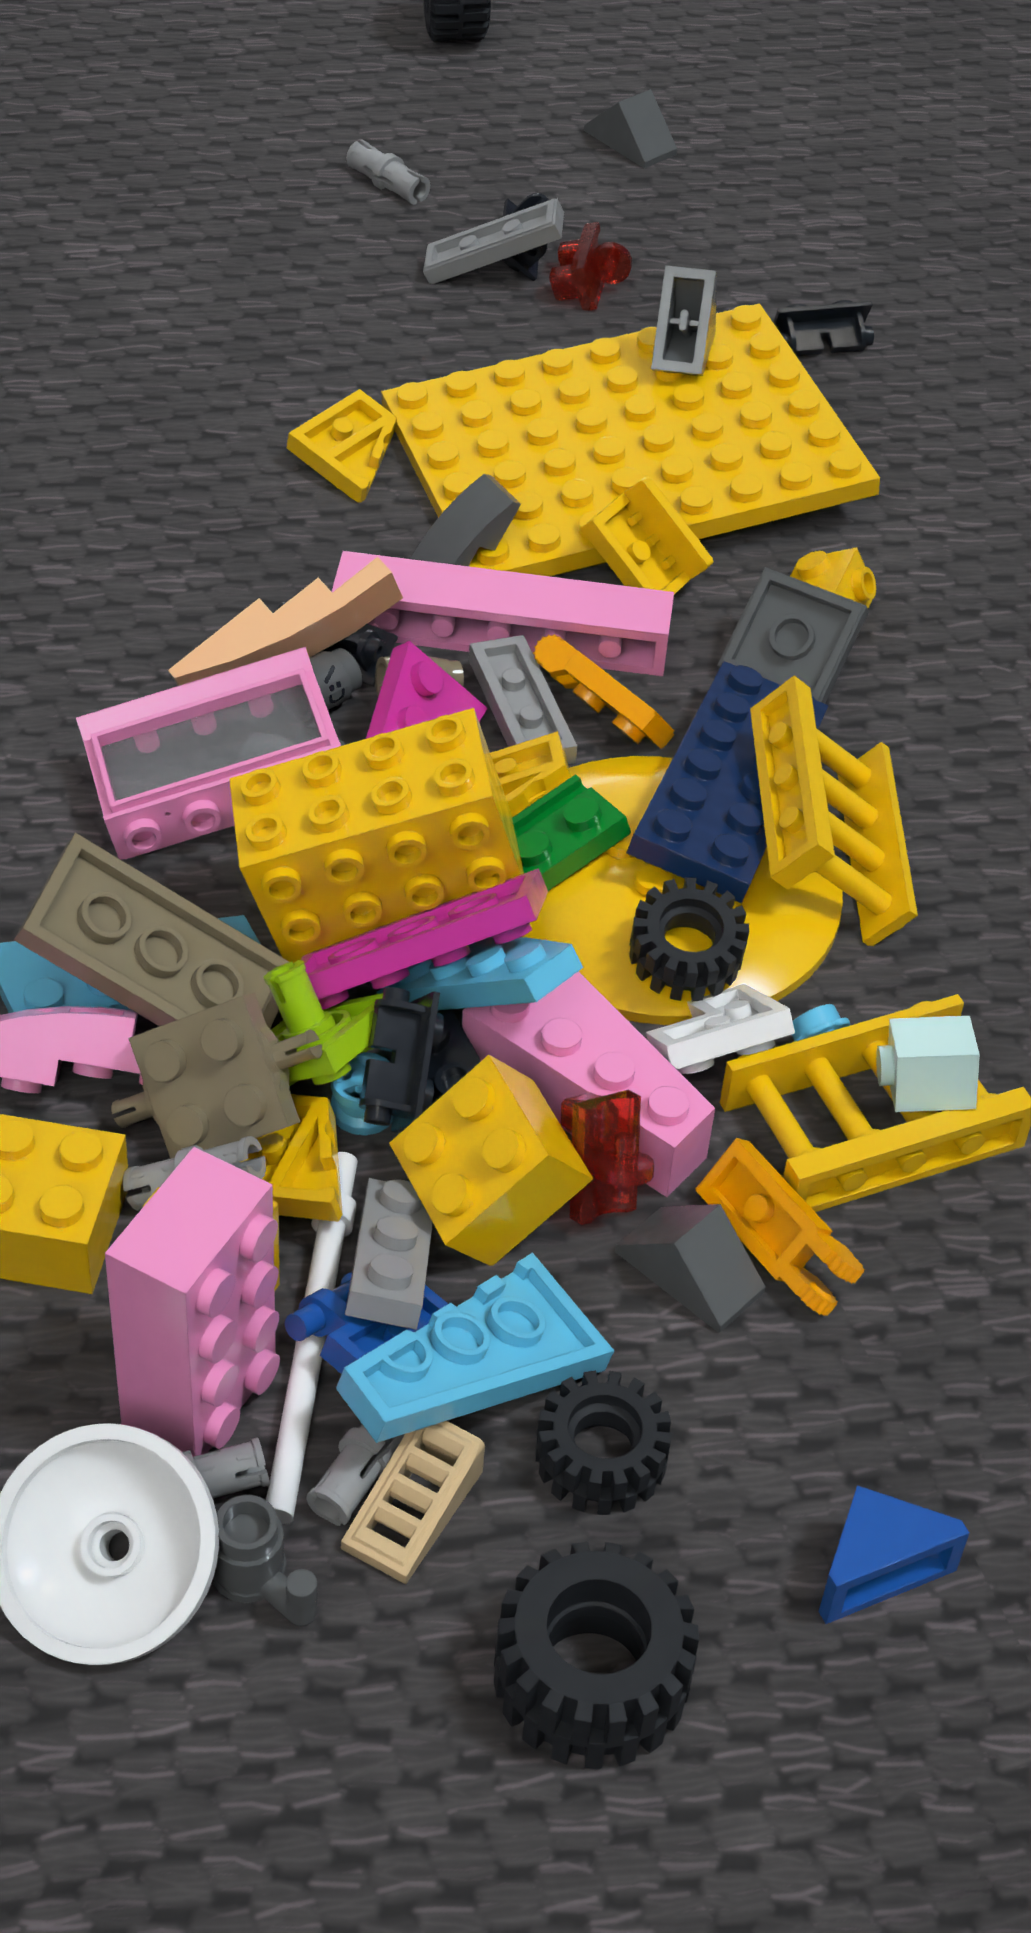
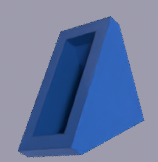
(887, 1551)

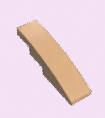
(308, 620)

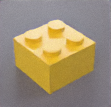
(490, 1161)
(58, 1201)

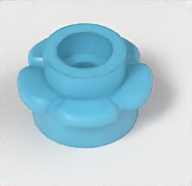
(818, 1021)

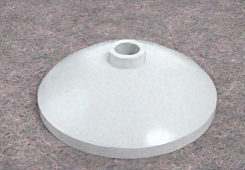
(57, 1533)

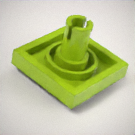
(341, 1028)

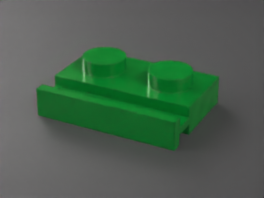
(567, 830)

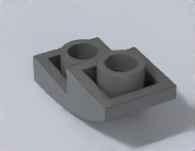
(470, 522)

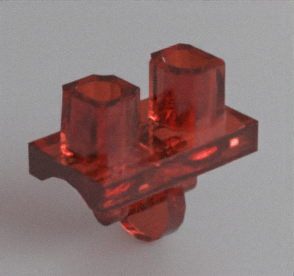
(587, 267)
(607, 1141)

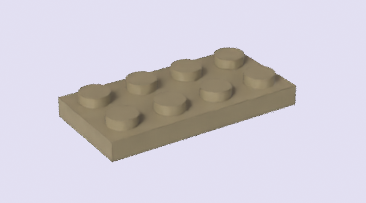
(141, 939)

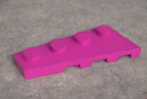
(417, 692)

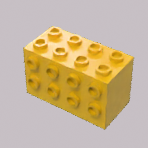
(373, 832)

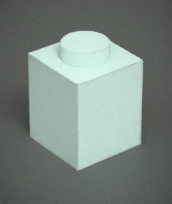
(930, 1063)

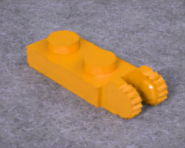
(600, 689)
(777, 1224)

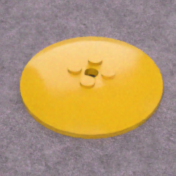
(598, 905)

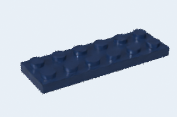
(709, 802)

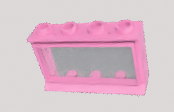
(170, 754)

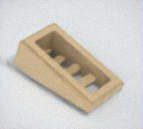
(437, 1454)

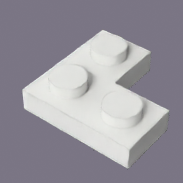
(728, 1023)

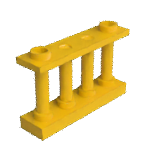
(802, 829)
(870, 1157)

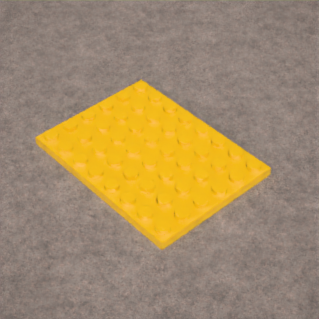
(595, 419)

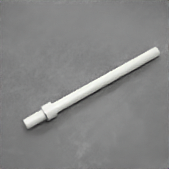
(306, 1359)

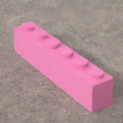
(466, 605)

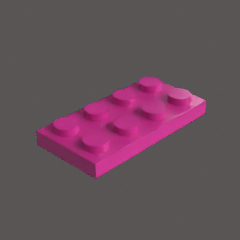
(430, 934)

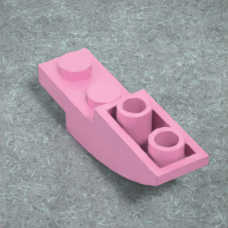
(40, 1038)

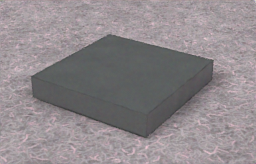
(795, 632)

